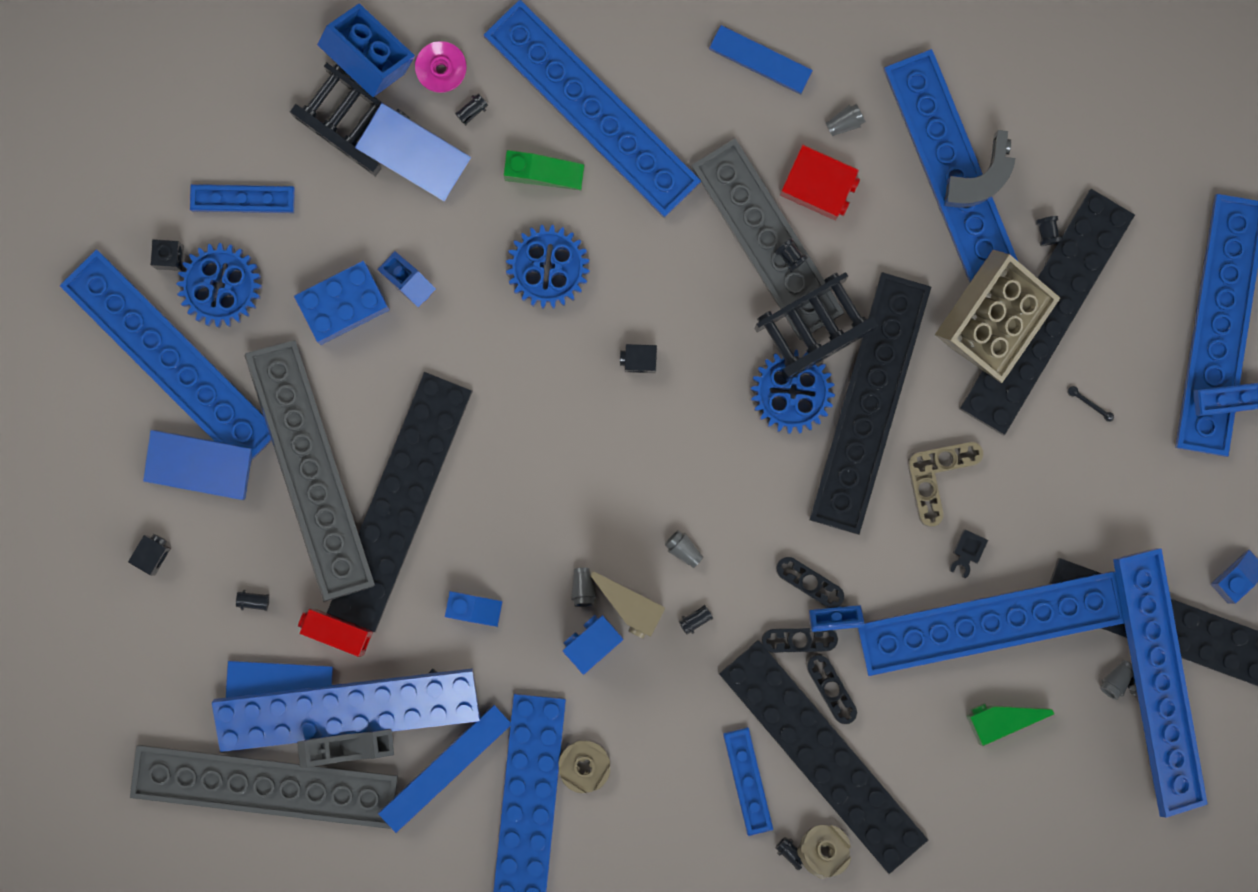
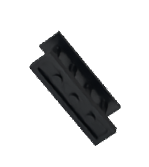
(328, 129)
(815, 350)

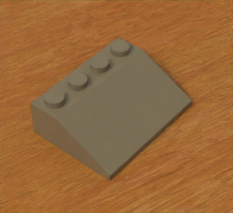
(997, 315)
(634, 609)

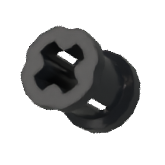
(1048, 231)
(791, 255)

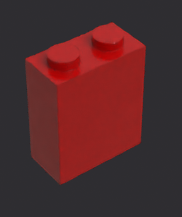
(820, 183)
(335, 632)

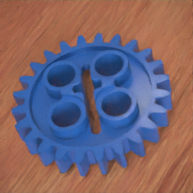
(525, 264)
(197, 279)
(791, 415)

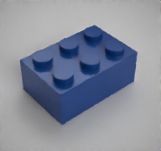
(365, 50)
(341, 303)
(592, 644)

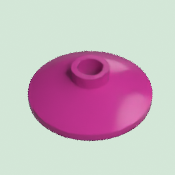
(440, 54)

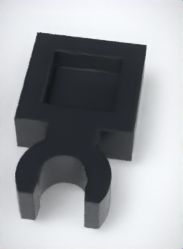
(968, 548)

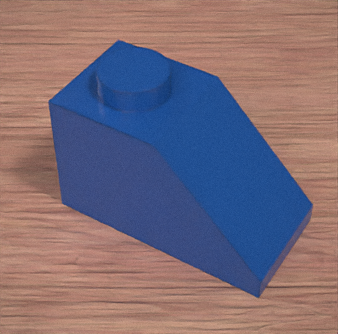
(406, 279)
(1237, 578)
(473, 609)

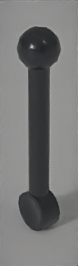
(1073, 391)

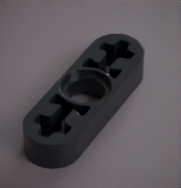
(820, 579)
(819, 646)
(842, 691)

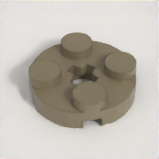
(590, 780)
(811, 855)

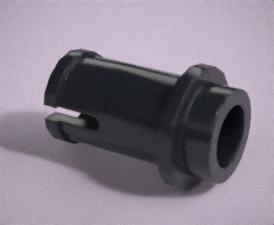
(472, 109)
(252, 601)
(695, 620)
(789, 851)

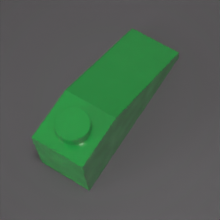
(542, 170)
(999, 721)

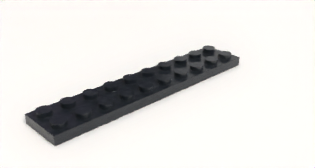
(1070, 275)
(870, 404)
(404, 495)
(1201, 635)
(823, 757)

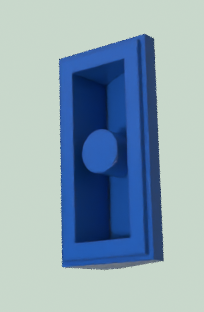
(836, 618)

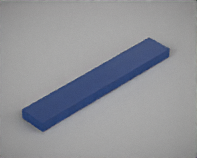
(444, 769)

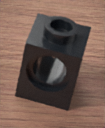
(167, 255)
(639, 358)
(150, 554)

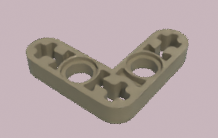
(928, 476)

